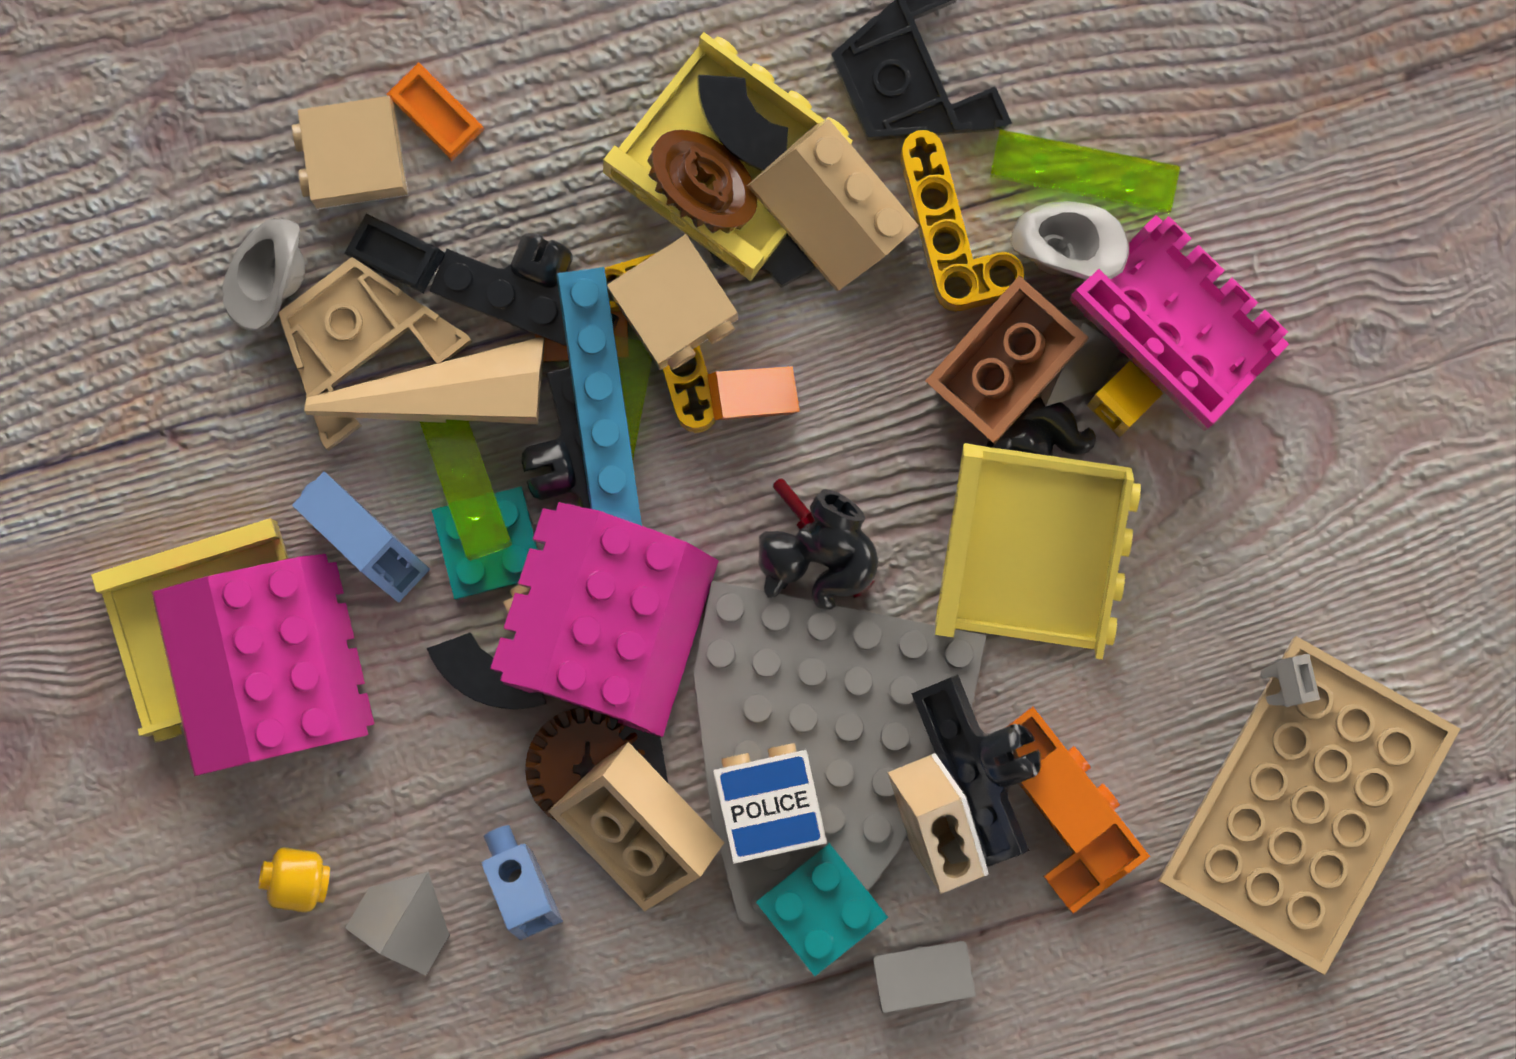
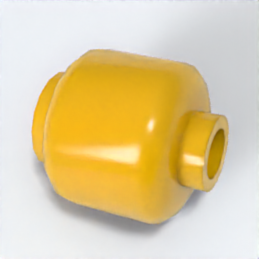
(294, 879)

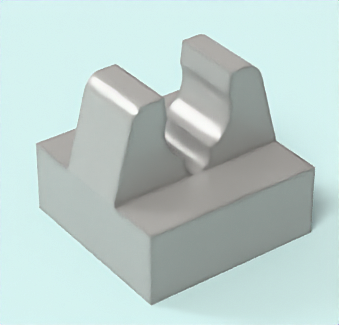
(1295, 679)

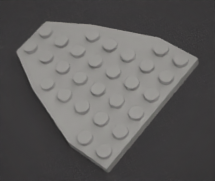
(834, 688)

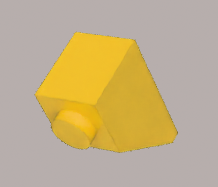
(1125, 398)

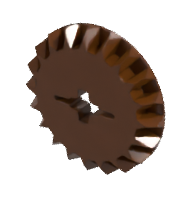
(687, 160)
(561, 745)

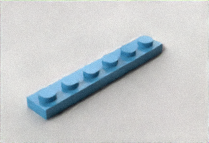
(598, 393)

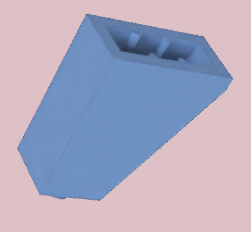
(360, 537)

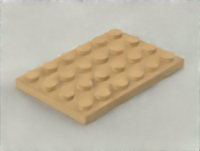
(1310, 809)

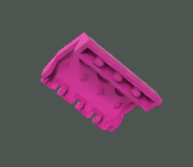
(1180, 324)
(605, 616)
(262, 662)

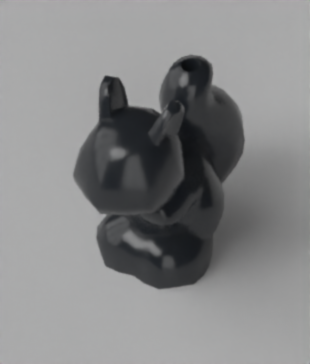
(1043, 427)
(830, 540)

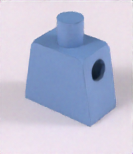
(527, 902)

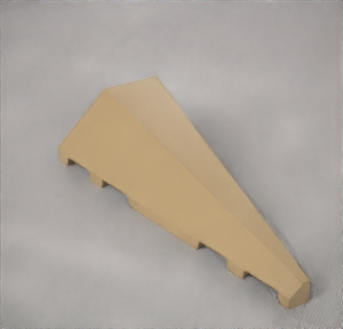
(478, 387)

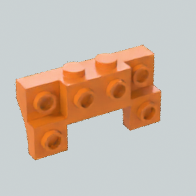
(1081, 817)

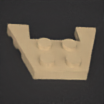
(348, 323)

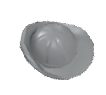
(1071, 240)
(263, 274)

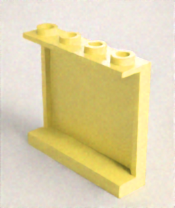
(680, 109)
(1036, 548)
(133, 615)

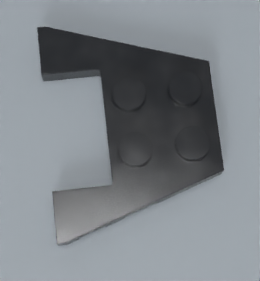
(897, 84)

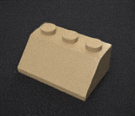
(832, 204)
(637, 827)

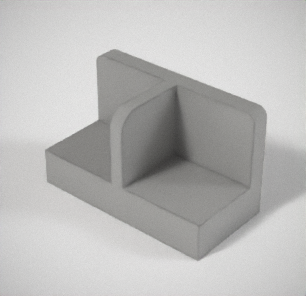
(924, 976)

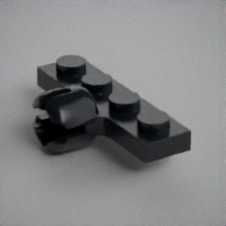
(520, 294)
(562, 453)
(979, 764)

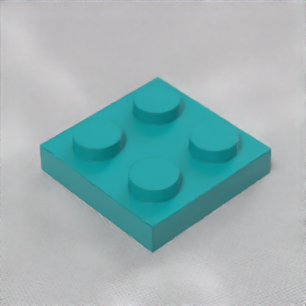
(493, 570)
(822, 909)

